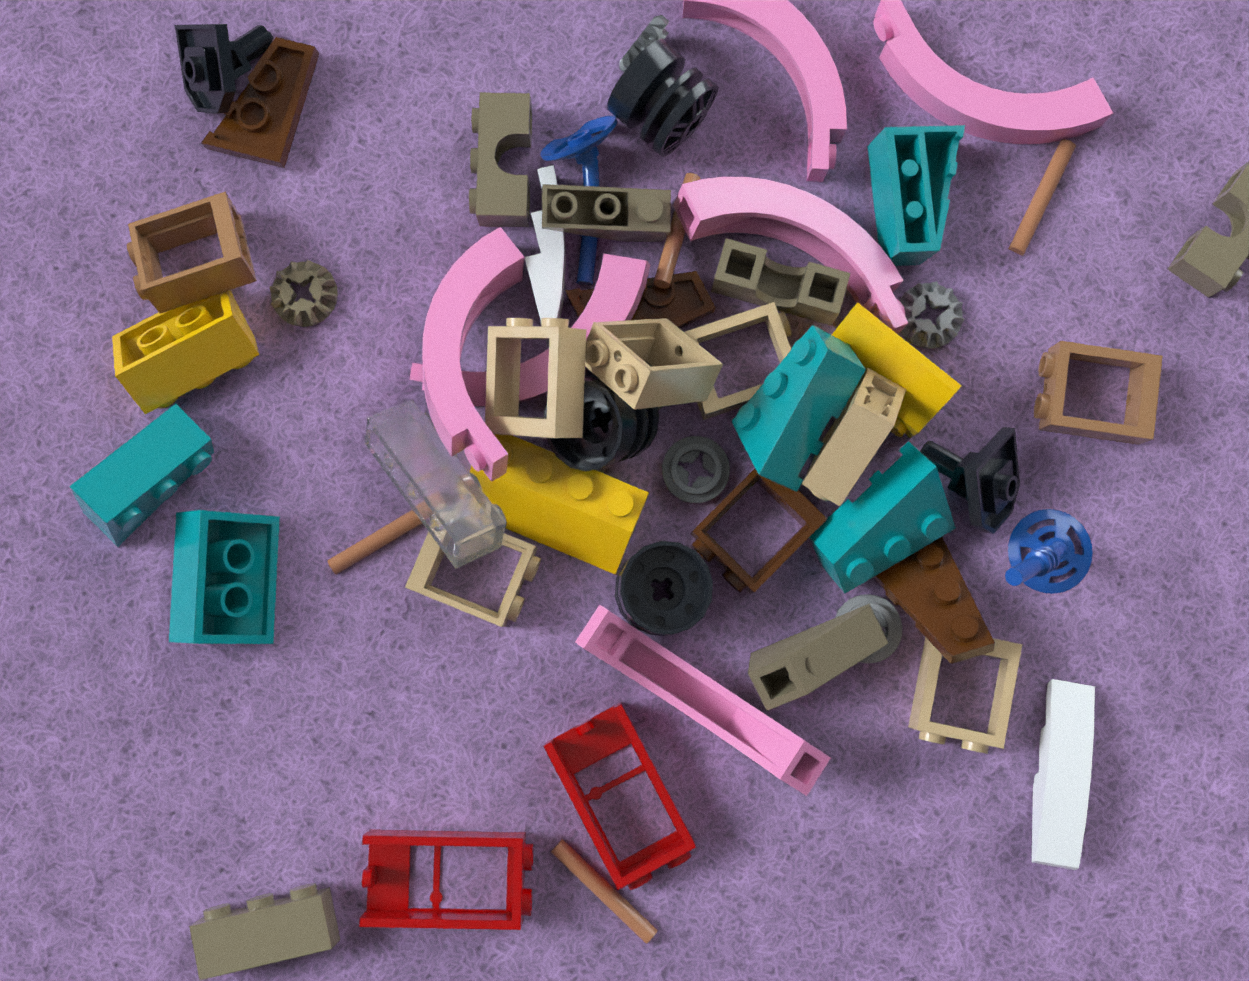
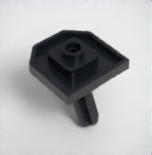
(214, 63)
(983, 478)

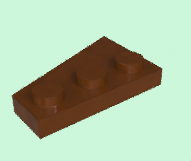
(269, 108)
(680, 303)
(938, 601)

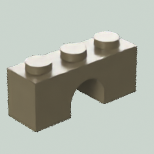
(501, 124)
(1213, 260)
(805, 291)

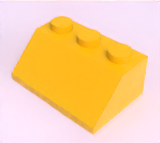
(182, 350)
(894, 358)

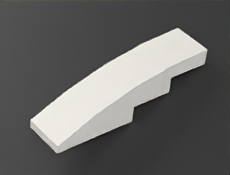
(548, 267)
(1063, 775)

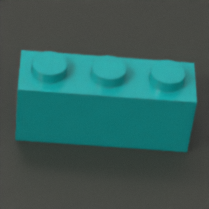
(224, 578)

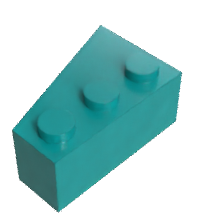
(911, 188)
(795, 404)
(143, 474)
(885, 523)

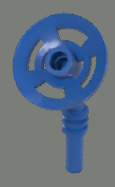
(584, 149)
(1047, 554)

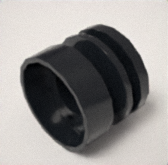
(661, 97)
(610, 430)
(688, 588)

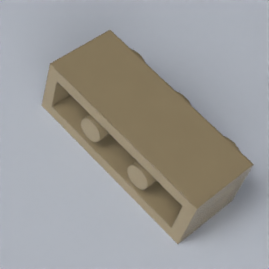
(264, 931)

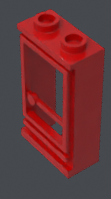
(591, 743)
(389, 879)

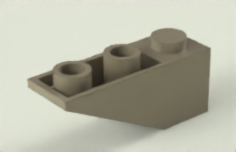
(607, 212)
(814, 656)

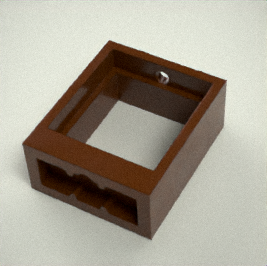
(793, 502)

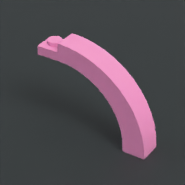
(805, 57)
(982, 109)
(803, 221)
(463, 294)
(613, 299)
(703, 700)

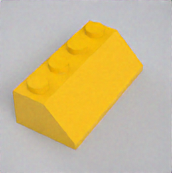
(564, 506)

